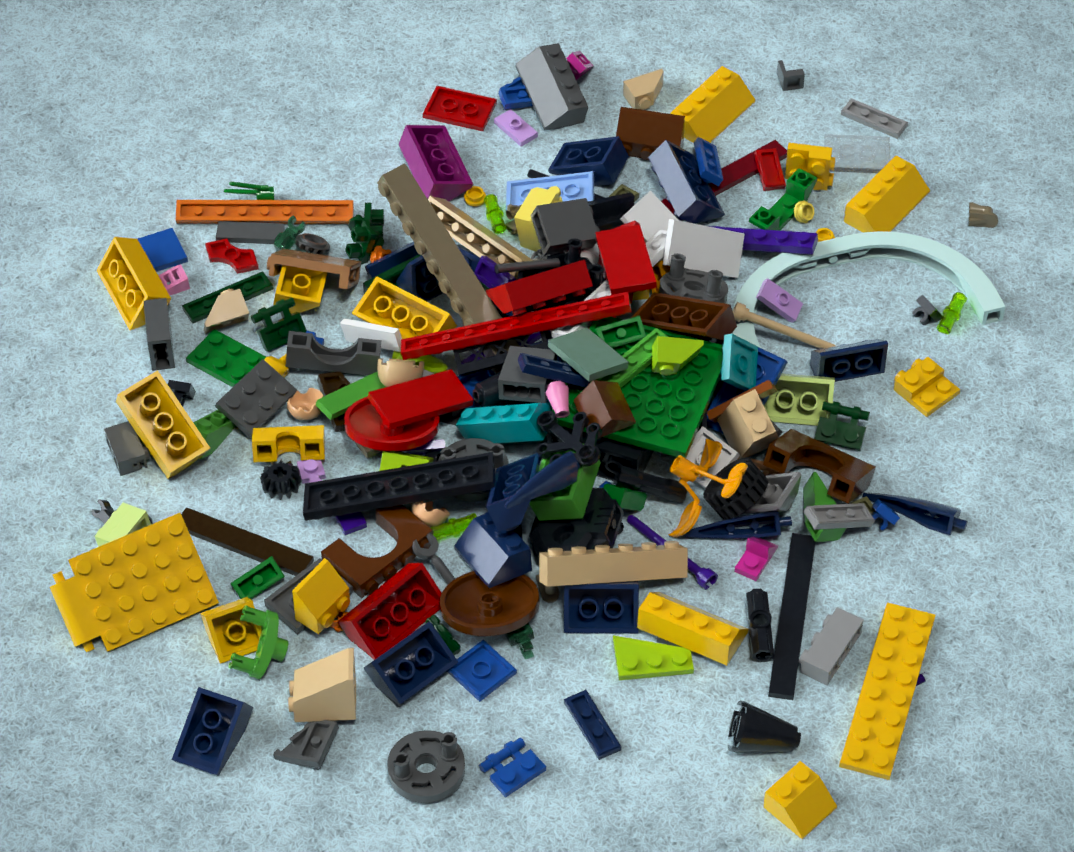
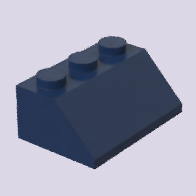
(850, 360)
(493, 554)
(601, 607)
(411, 664)

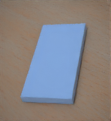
(571, 186)

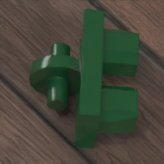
(375, 215)
(366, 241)

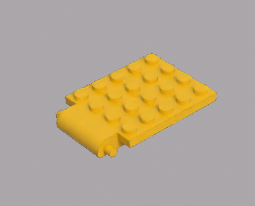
(133, 585)

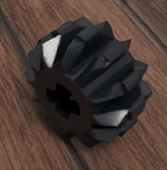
(280, 479)

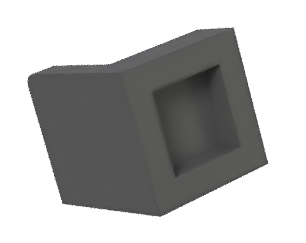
(790, 79)

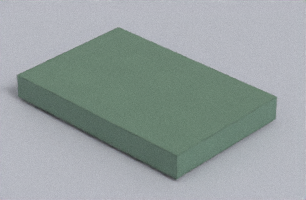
(588, 354)

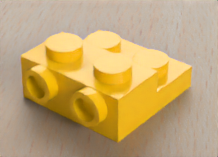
(812, 159)
(925, 386)

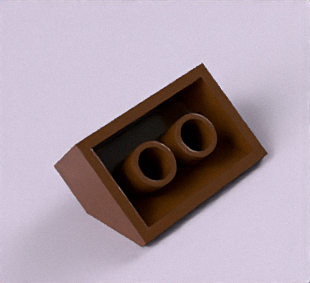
(646, 130)

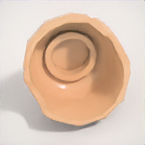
(306, 401)
(428, 515)

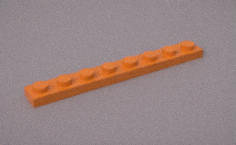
(264, 211)

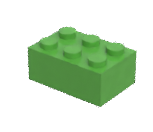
(570, 501)

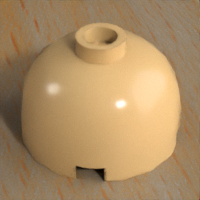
(398, 371)

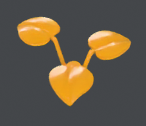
(689, 472)

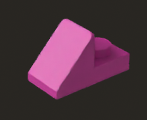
(579, 64)
(755, 557)

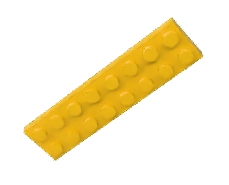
(887, 691)

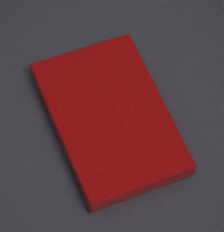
(459, 108)

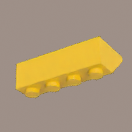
(714, 105)
(886, 198)
(130, 279)
(397, 308)
(162, 424)
(690, 627)

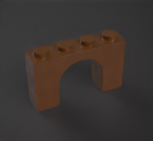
(848, 473)
(368, 573)

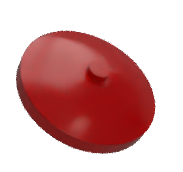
(369, 430)

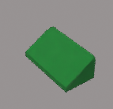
(621, 332)
(626, 497)
(258, 579)

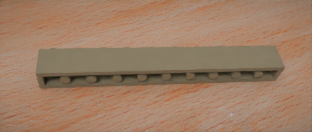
(439, 251)

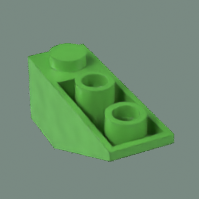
(214, 429)
(816, 494)

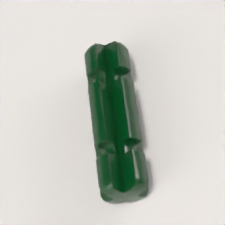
(452, 644)

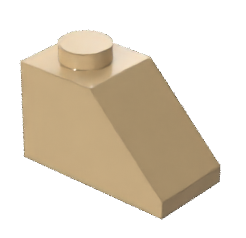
(643, 90)
(227, 310)

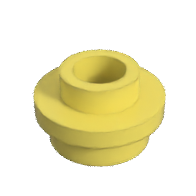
(803, 211)

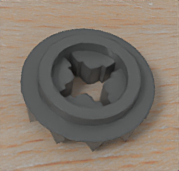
(312, 243)

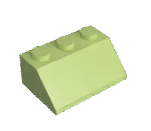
(800, 399)

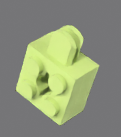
(121, 523)

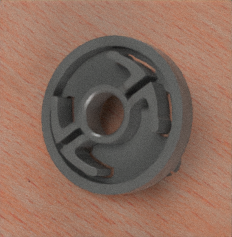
(692, 282)
(473, 447)
(431, 748)

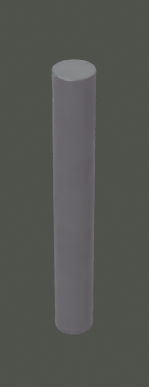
(527, 265)

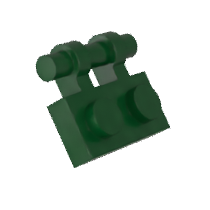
(276, 333)
(841, 433)

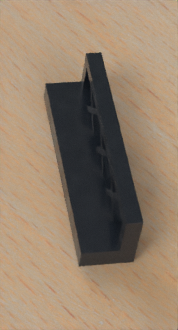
(610, 210)
(493, 361)

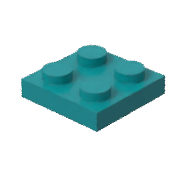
(739, 362)

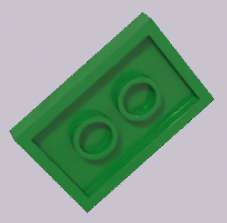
(224, 358)

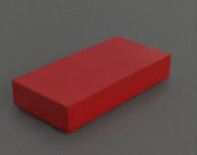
(769, 169)

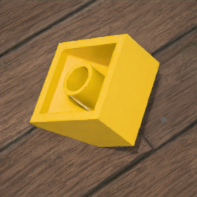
(302, 285)
(320, 597)
(228, 632)
(799, 800)

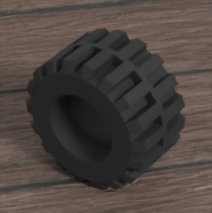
(748, 493)

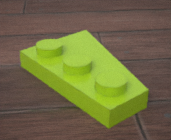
(649, 659)

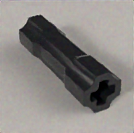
(648, 483)

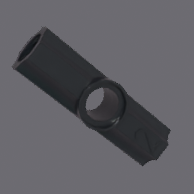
(759, 625)

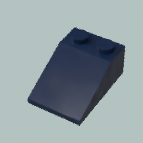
(602, 156)
(419, 281)
(211, 731)

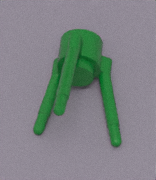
(262, 192)

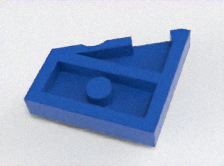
(514, 95)

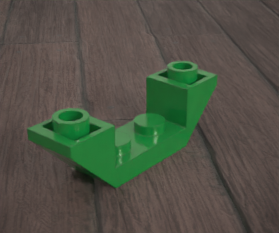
(797, 189)

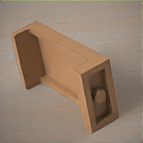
(348, 269)

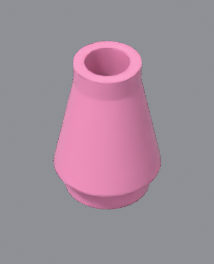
(558, 397)

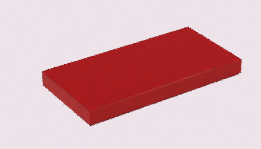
(626, 260)
(420, 399)

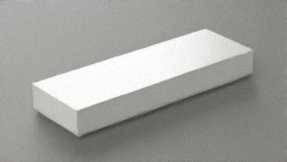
(355, 329)

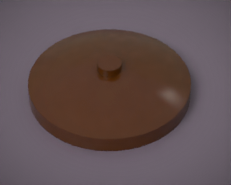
(486, 611)

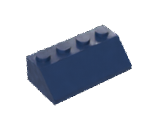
(684, 187)
(507, 482)

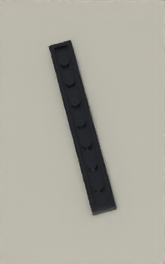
(792, 617)

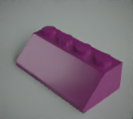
(434, 161)

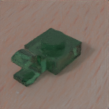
(287, 239)
(522, 637)

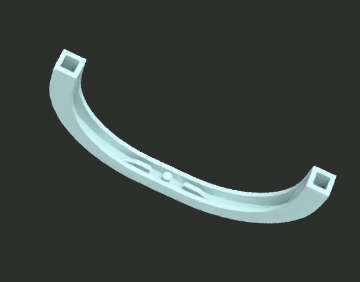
(876, 245)

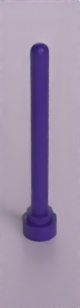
(702, 575)

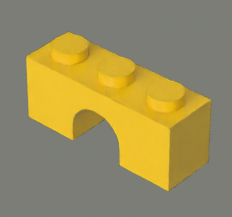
(273, 441)

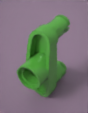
(268, 647)

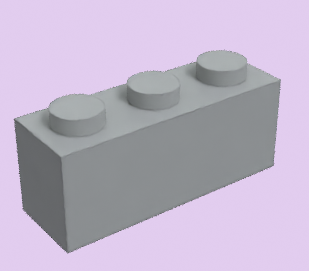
(831, 645)

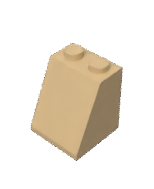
(747, 425)
(325, 689)

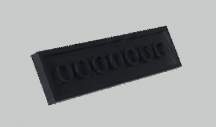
(399, 486)

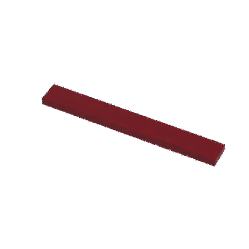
(739, 170)

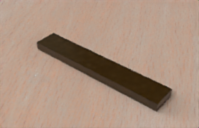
(245, 542)

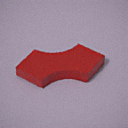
(240, 259)

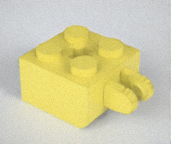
(523, 221)

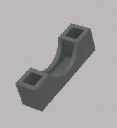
(307, 353)

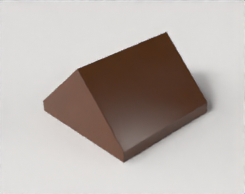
(606, 406)

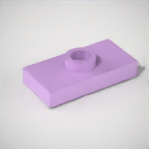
(515, 127)
(779, 300)

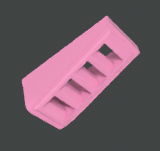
(176, 285)

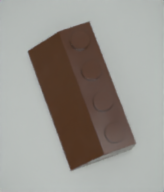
(687, 316)

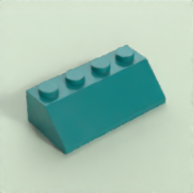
(503, 423)

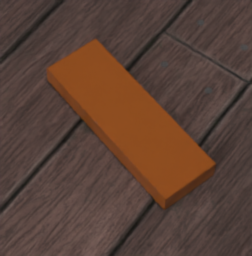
(763, 390)

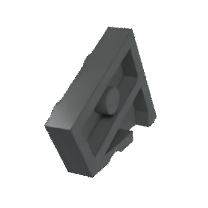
(309, 745)

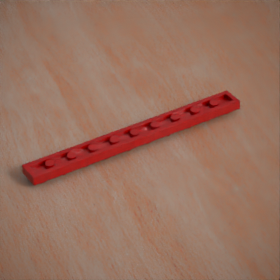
(515, 326)

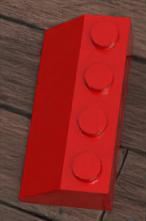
(541, 287)
(392, 610)

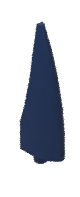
(551, 478)
(918, 509)
(727, 529)

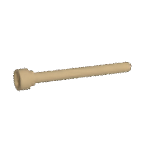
(742, 313)

